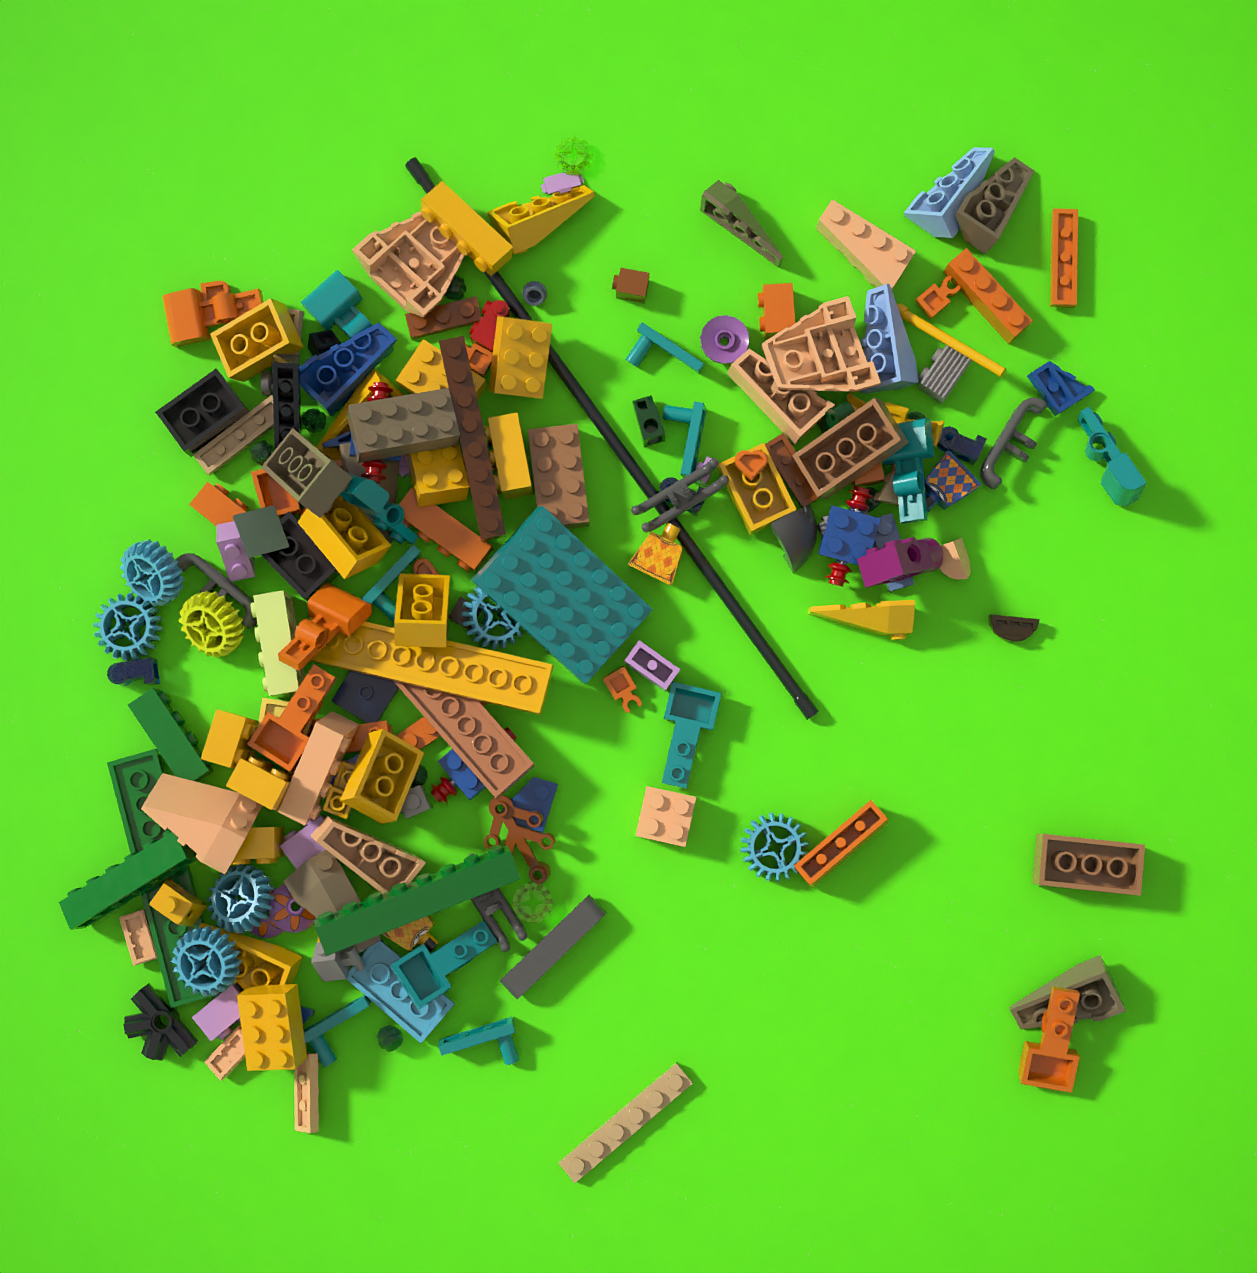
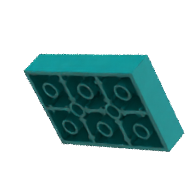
(562, 594)

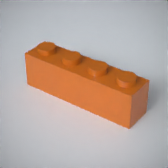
(987, 296)
(447, 532)
(841, 843)

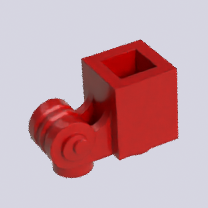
(484, 331)

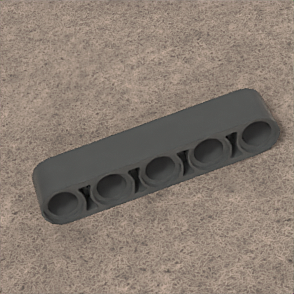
(553, 947)

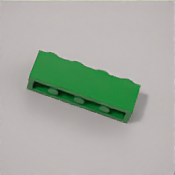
(169, 735)

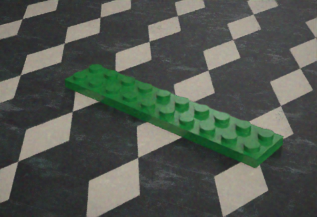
(132, 783)

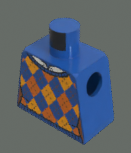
(948, 482)

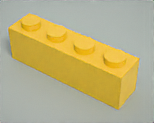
(466, 229)

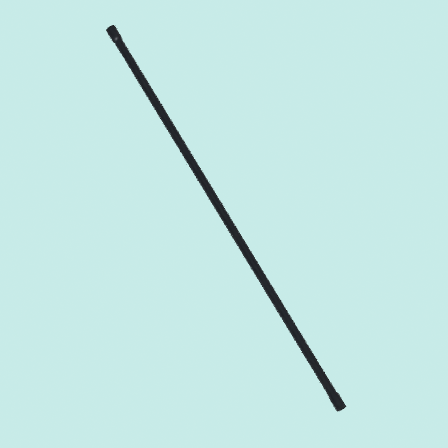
(800, 698)

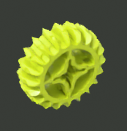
(216, 620)

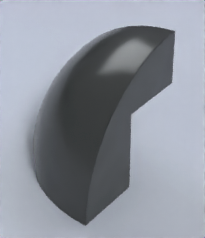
(796, 535)

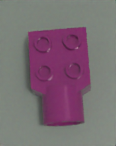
(900, 560)

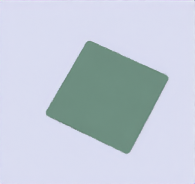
(260, 531)

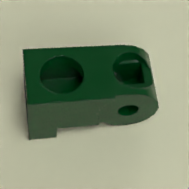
(834, 416)
(648, 421)

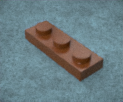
(444, 318)
(781, 454)

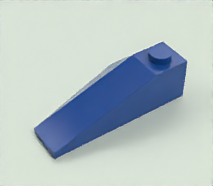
(339, 371)

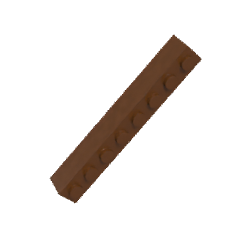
(472, 439)

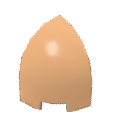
(955, 560)

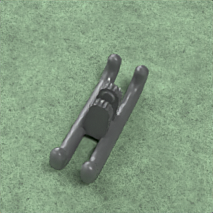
(1002, 444)
(681, 496)
(218, 579)
(491, 902)

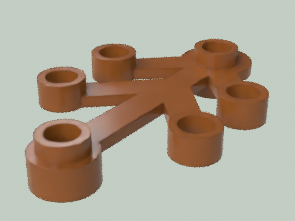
(517, 834)

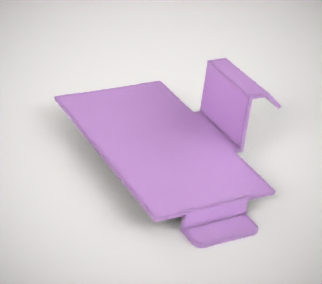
(561, 182)

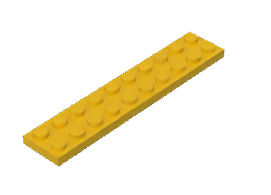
(449, 669)

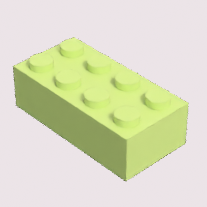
(275, 630)

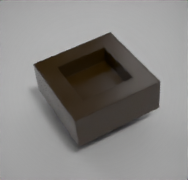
(455, 614)

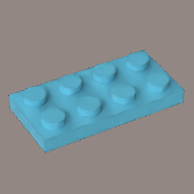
(385, 990)

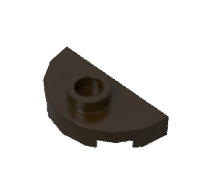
(1012, 628)

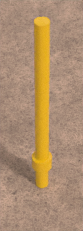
(950, 341)

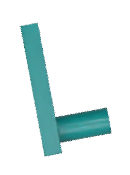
(650, 336)
(696, 418)
(376, 593)
(500, 1030)
(315, 1032)

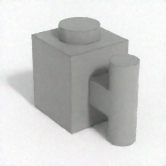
(416, 802)
(337, 964)

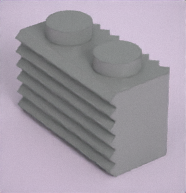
(943, 374)

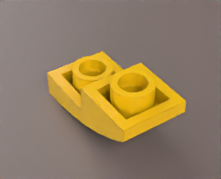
(333, 803)

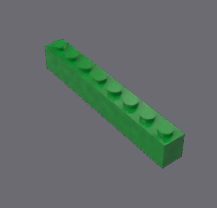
(416, 899)

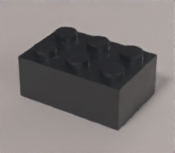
(202, 412)
(302, 562)

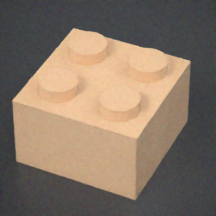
(665, 816)

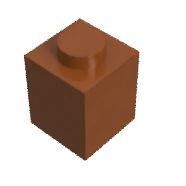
(631, 285)

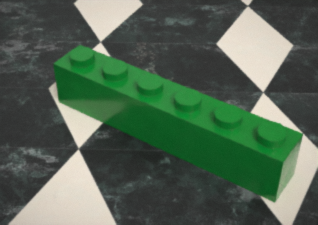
(126, 881)

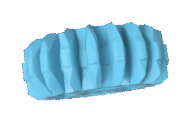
(152, 572)
(477, 601)
(137, 621)
(794, 838)
(245, 883)
(220, 964)

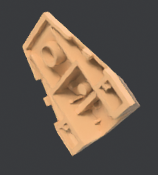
(410, 263)
(821, 352)
(203, 817)

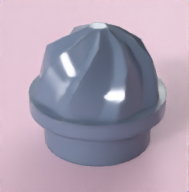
(534, 293)

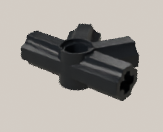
(150, 1024)

